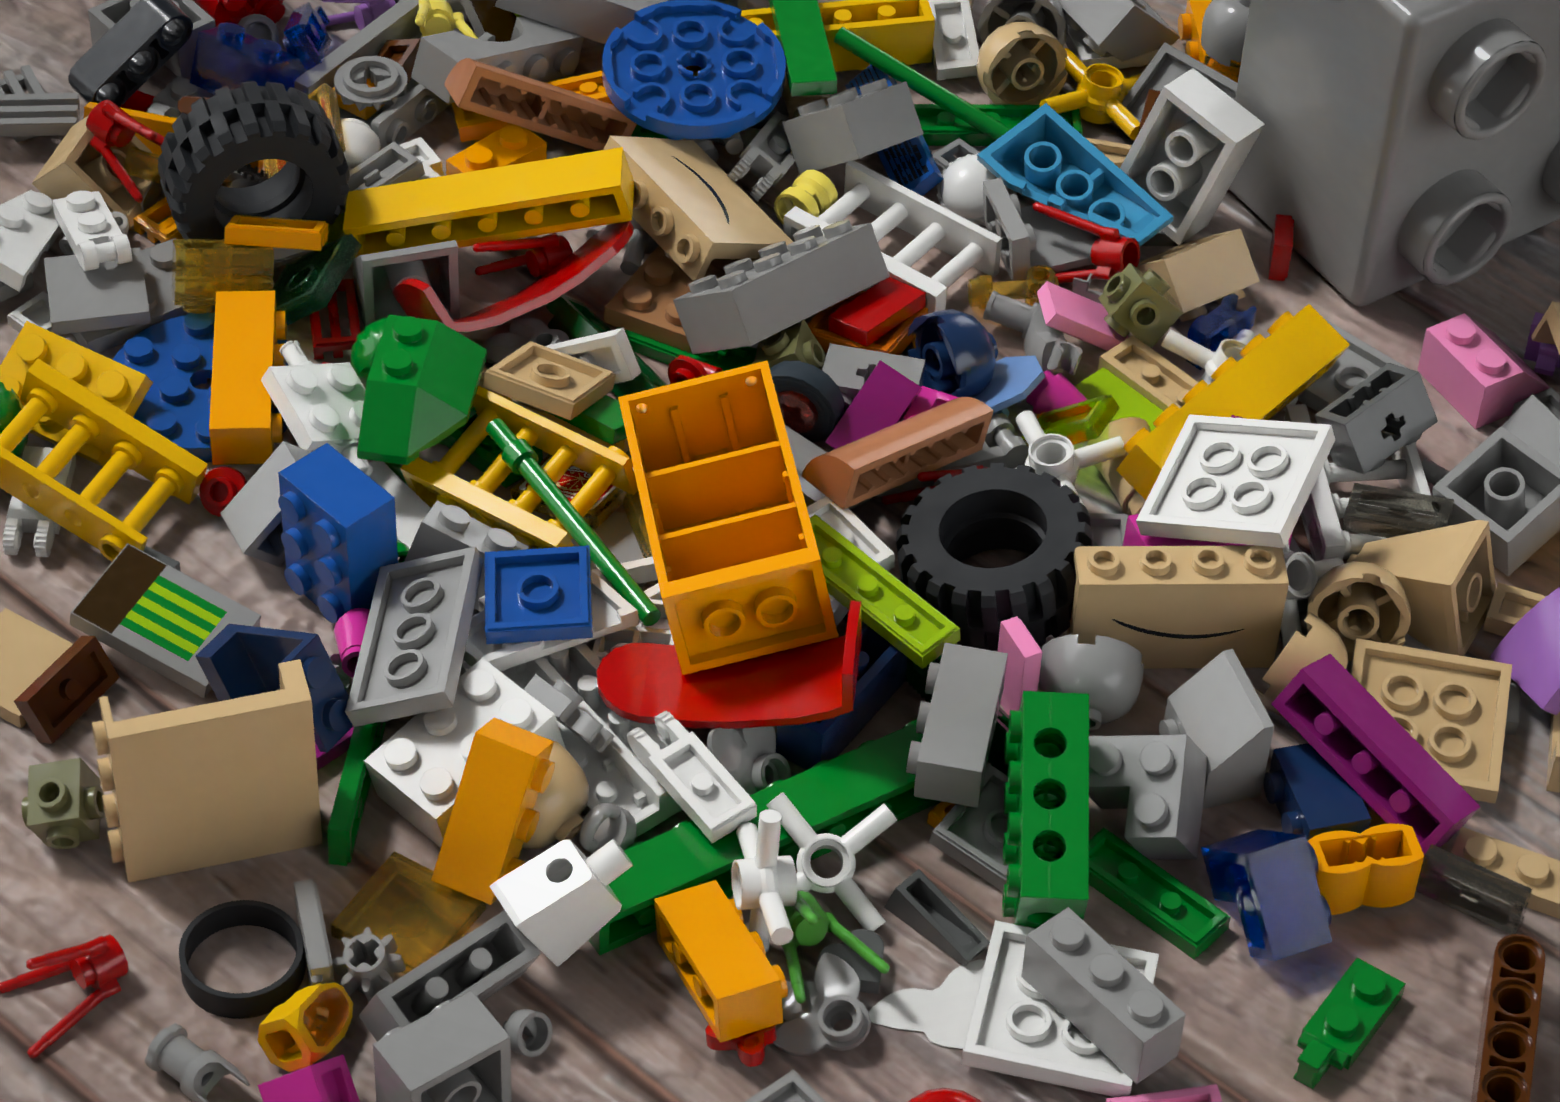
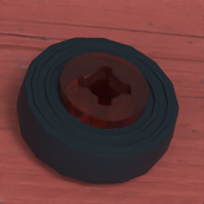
(807, 399)

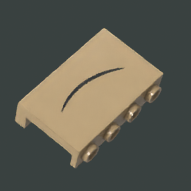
(693, 204)
(1182, 601)

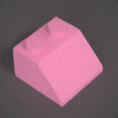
(1475, 370)

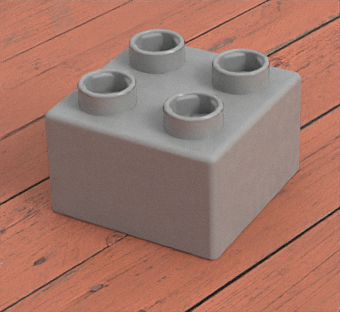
(1402, 133)

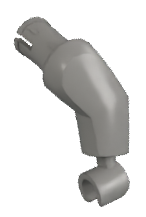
(1040, 340)

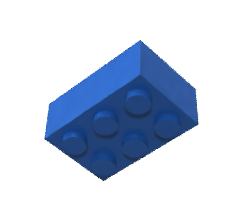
(335, 531)

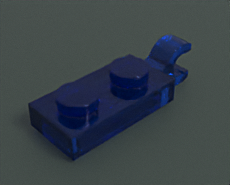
(307, 35)

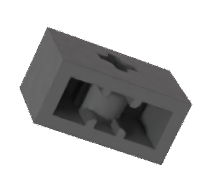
(1378, 418)

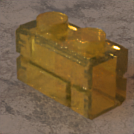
(211, 266)

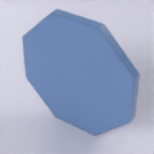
(1011, 382)

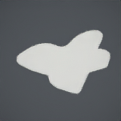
(938, 1013)

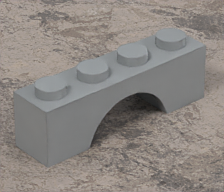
(533, 51)

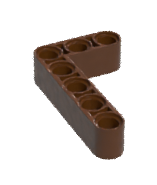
(1509, 1021)

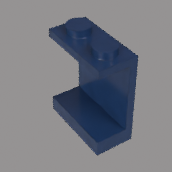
(246, 662)

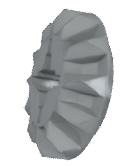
(385, 73)

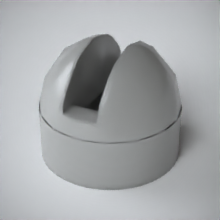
(535, 1026)

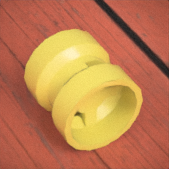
(810, 192)

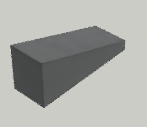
(936, 918)

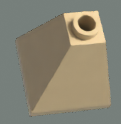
(1445, 579)

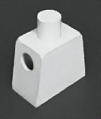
(563, 896)

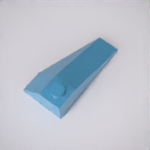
(1064, 170)

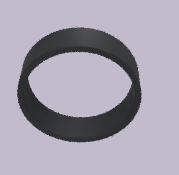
(241, 914)

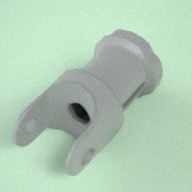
(188, 1064)

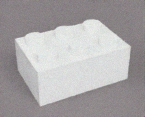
(1191, 151)
(426, 758)

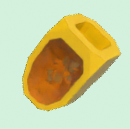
(306, 1026)

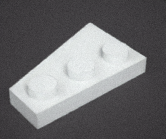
(25, 233)
(609, 615)

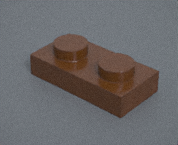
(66, 689)

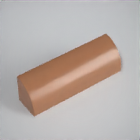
(535, 105)
(900, 452)

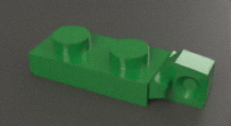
(1346, 1021)

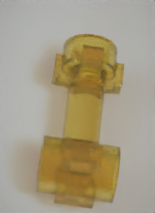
(982, 287)

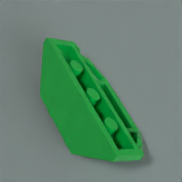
(417, 388)

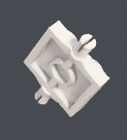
(318, 402)

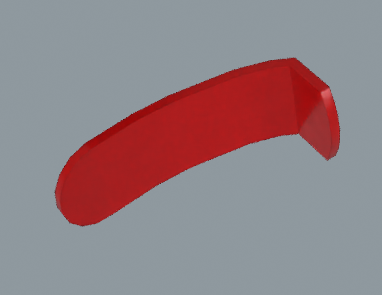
(422, 302)
(763, 691)

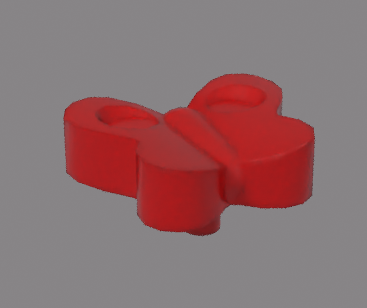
(748, 1047)

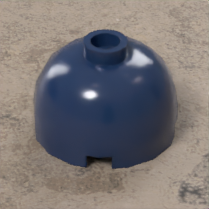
(955, 351)

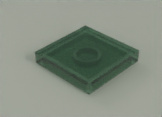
(312, 279)

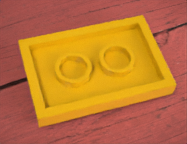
(97, 373)

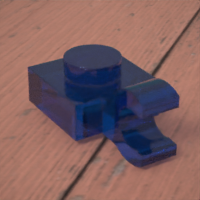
(1221, 324)

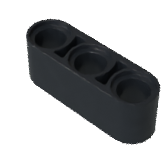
(131, 52)

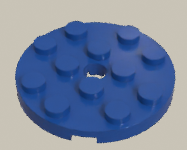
(732, 92)
(177, 359)

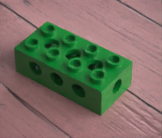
(1046, 808)

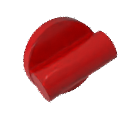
(687, 368)
(219, 488)

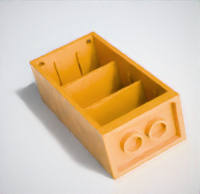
(726, 518)

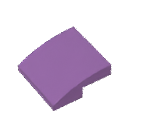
(1535, 653)

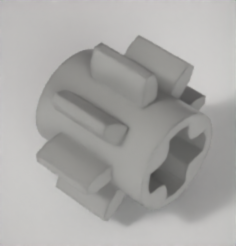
(380, 968)

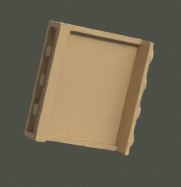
(211, 780)

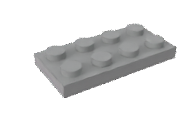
(415, 637)

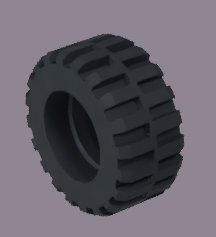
(242, 129)
(992, 512)

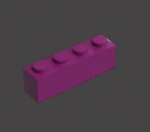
(1374, 752)

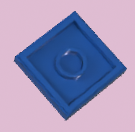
(538, 595)

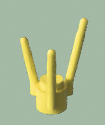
(438, 17)

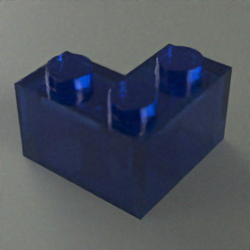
(1274, 890)

